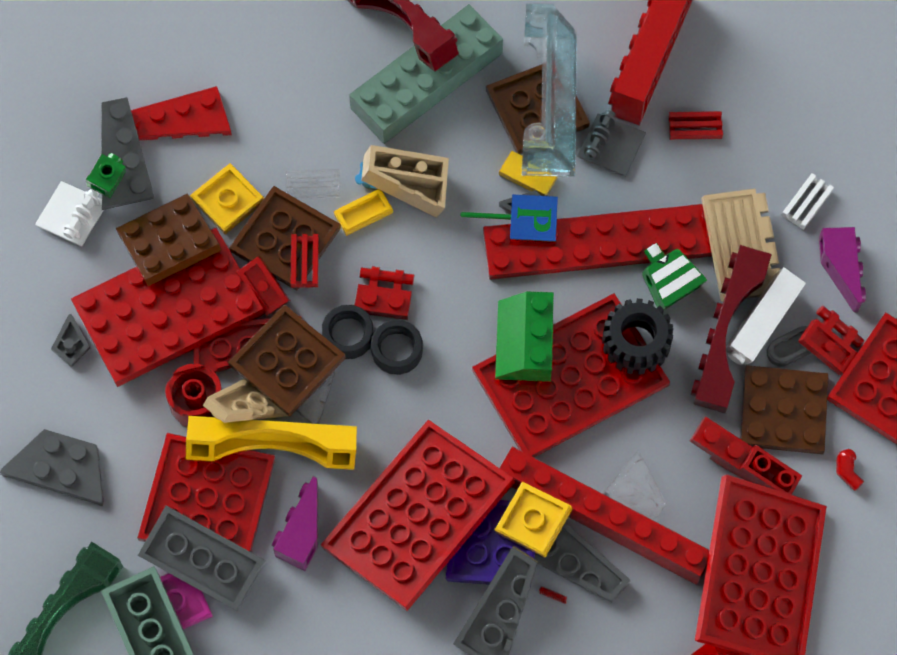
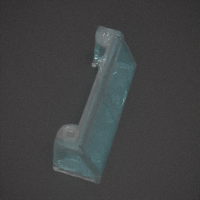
(552, 143)

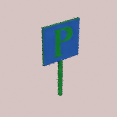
(530, 217)

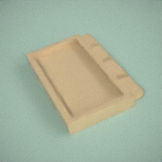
(736, 221)

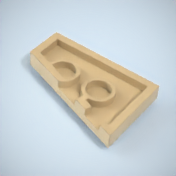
(241, 403)

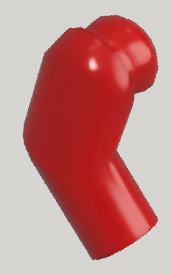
(845, 469)

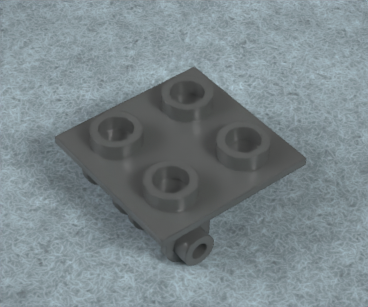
(611, 143)

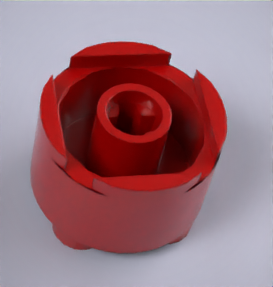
(185, 383)

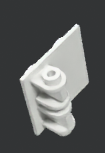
(71, 213)

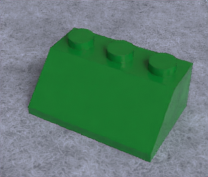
(525, 337)

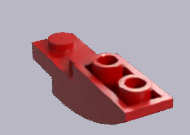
(742, 459)

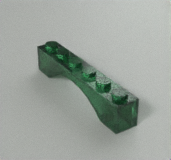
(89, 576)

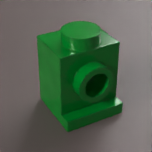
(103, 183)

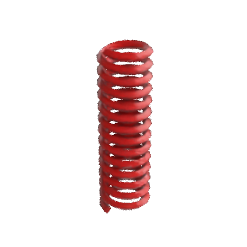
(558, 596)

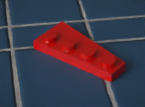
(189, 114)
(222, 349)

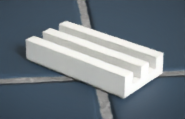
(819, 185)

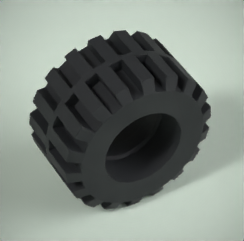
(645, 317)

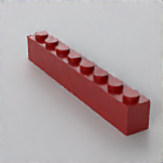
(611, 517)

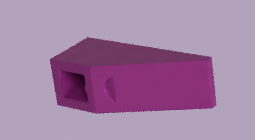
(840, 259)
(300, 536)

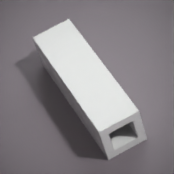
(764, 317)

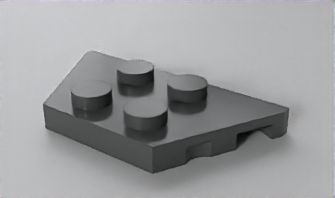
(59, 465)

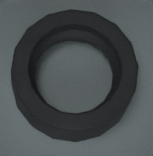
(349, 312)
(398, 327)

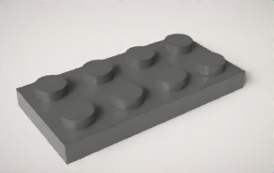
(201, 558)

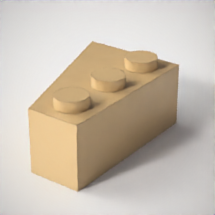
(408, 176)

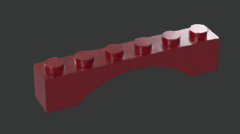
(432, 42)
(717, 381)

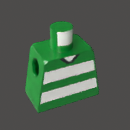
(670, 276)

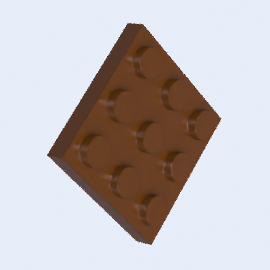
(520, 104)
(270, 232)
(168, 239)
(287, 360)
(784, 409)

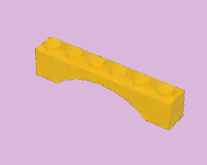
(327, 444)

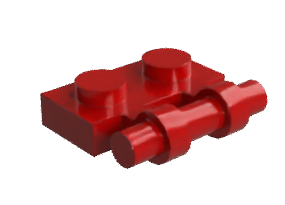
(382, 300)
(826, 345)

